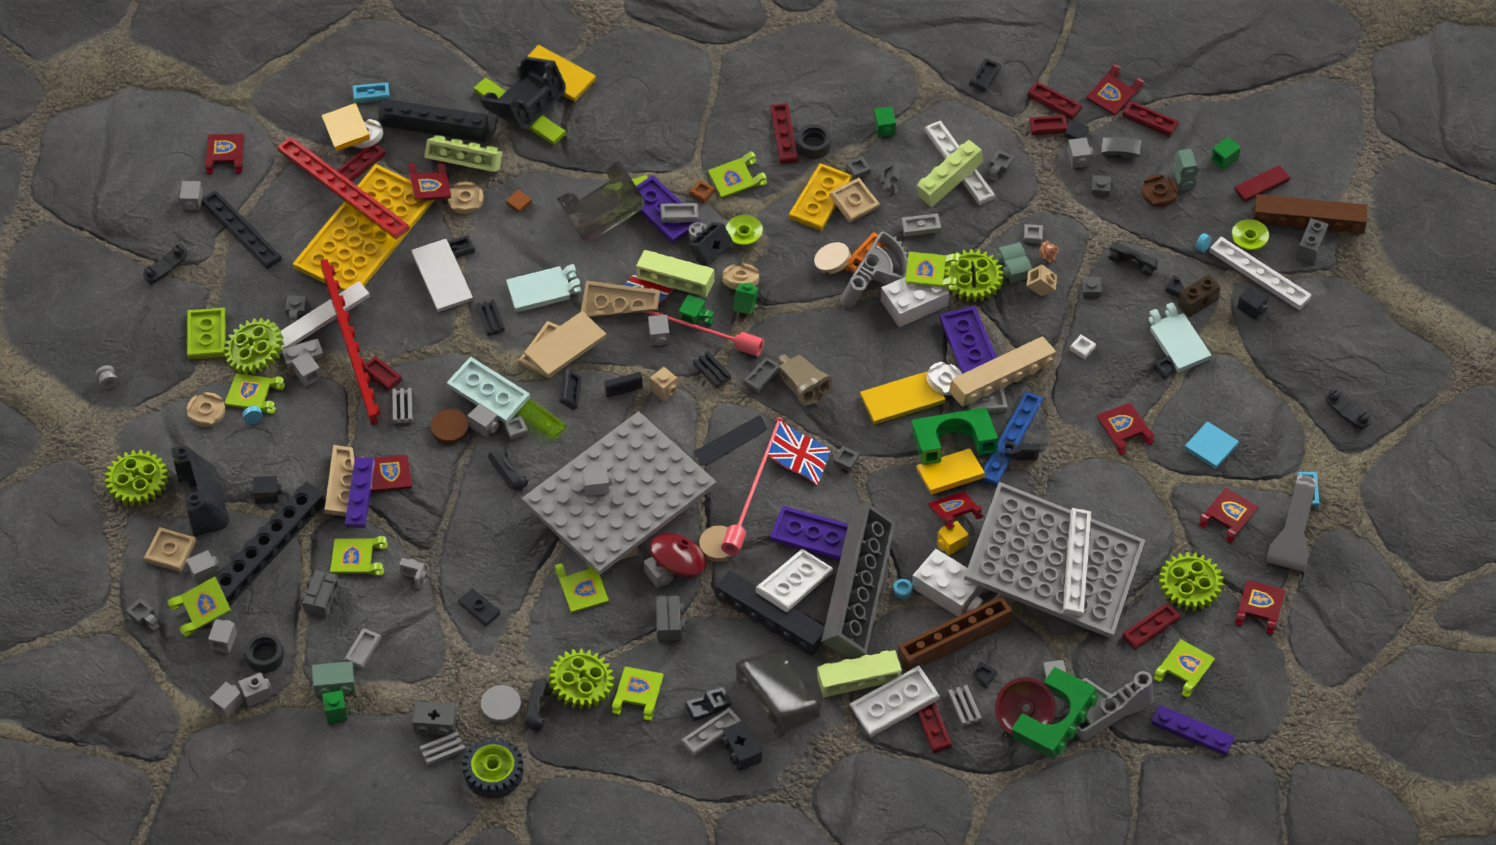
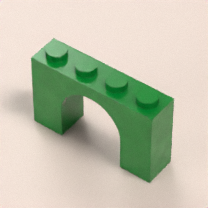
(972, 422)
(1052, 738)

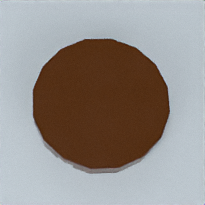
(1159, 190)
(449, 426)

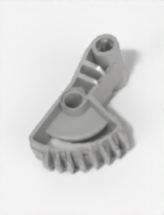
(880, 269)
(1290, 545)
(1125, 701)

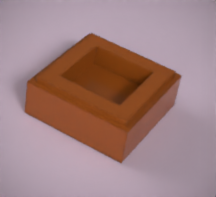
(702, 191)
(518, 201)

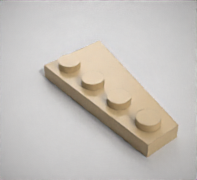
(614, 299)
(339, 480)

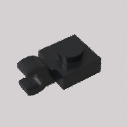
(1025, 451)

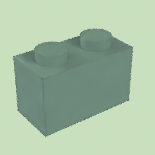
(333, 678)

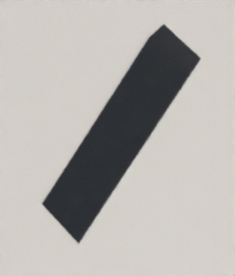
(730, 440)

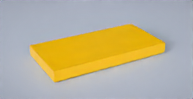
(575, 77)
(814, 203)
(900, 398)

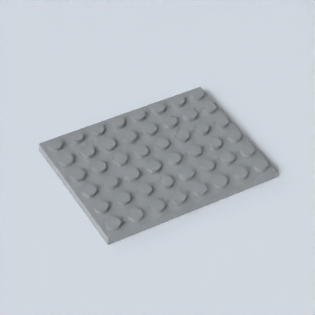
(648, 489)
(1026, 556)

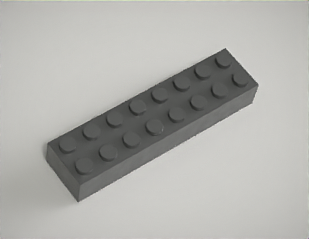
(858, 582)

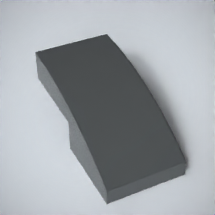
(1119, 145)

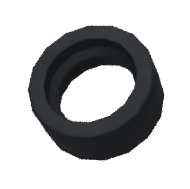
(813, 130)
(261, 640)

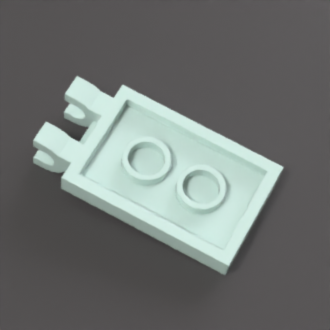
(543, 287)
(1178, 339)

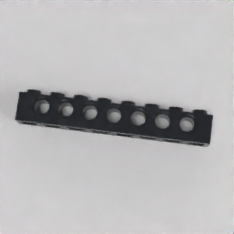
(276, 541)

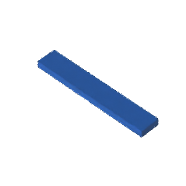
(1013, 432)

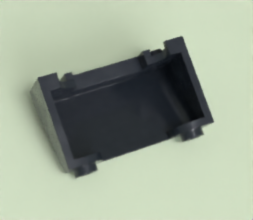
(530, 96)
(207, 505)

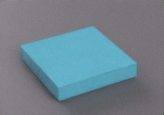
(1211, 445)

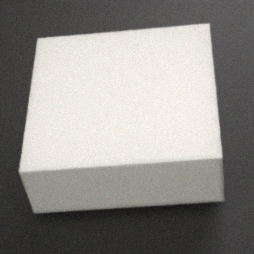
(1082, 347)

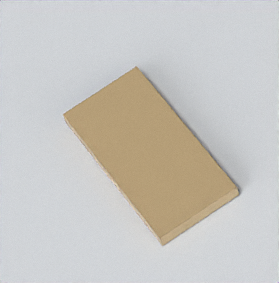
(565, 344)

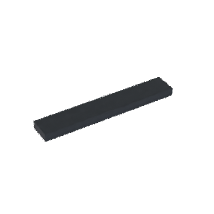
(241, 229)

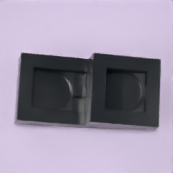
(709, 704)

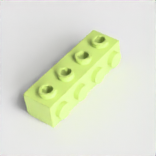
(462, 154)
(950, 173)
(675, 273)
(858, 673)

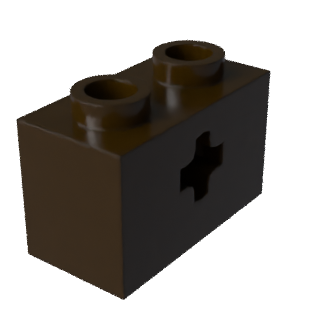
(1199, 295)

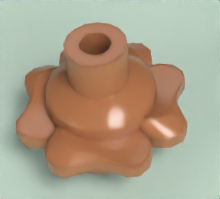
(1048, 251)

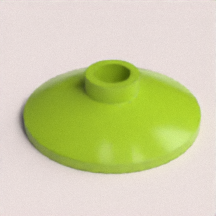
(744, 224)
(1250, 234)

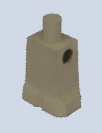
(804, 379)

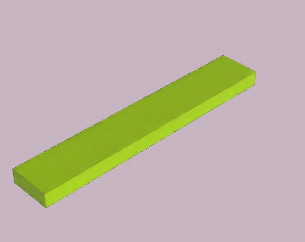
(542, 126)

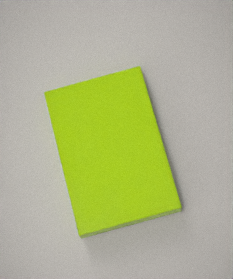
(206, 333)

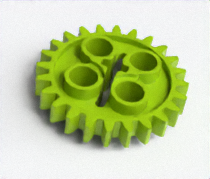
(987, 275)
(254, 346)
(136, 478)
(1191, 581)
(581, 678)

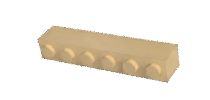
(1002, 371)

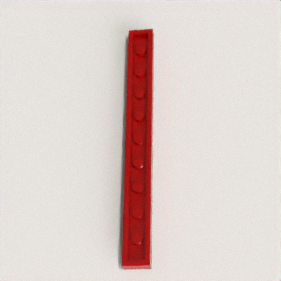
(343, 188)
(351, 346)

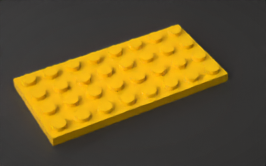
(354, 242)

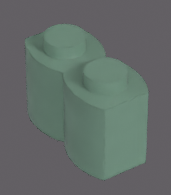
(1185, 169)
(1014, 262)

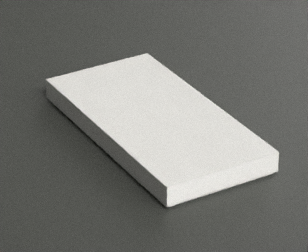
(442, 275)
(794, 580)
(894, 701)

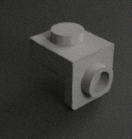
(415, 570)

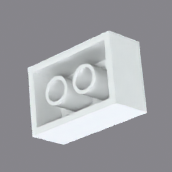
(912, 301)
(942, 582)

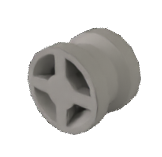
(695, 229)
(106, 377)

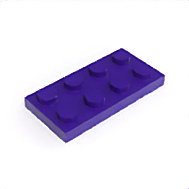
(654, 195)
(967, 338)
(809, 532)

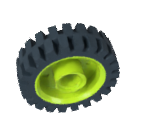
(493, 781)

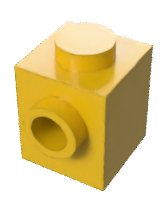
(952, 539)

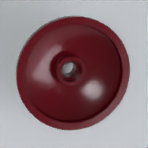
(678, 554)
(1020, 692)

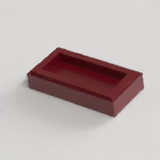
(1048, 125)
(382, 373)

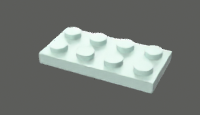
(489, 388)

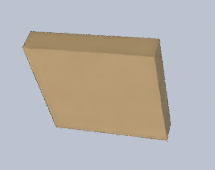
(854, 200)
(170, 549)

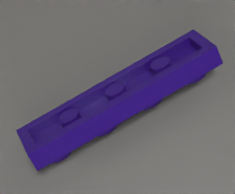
(360, 493)
(1192, 730)

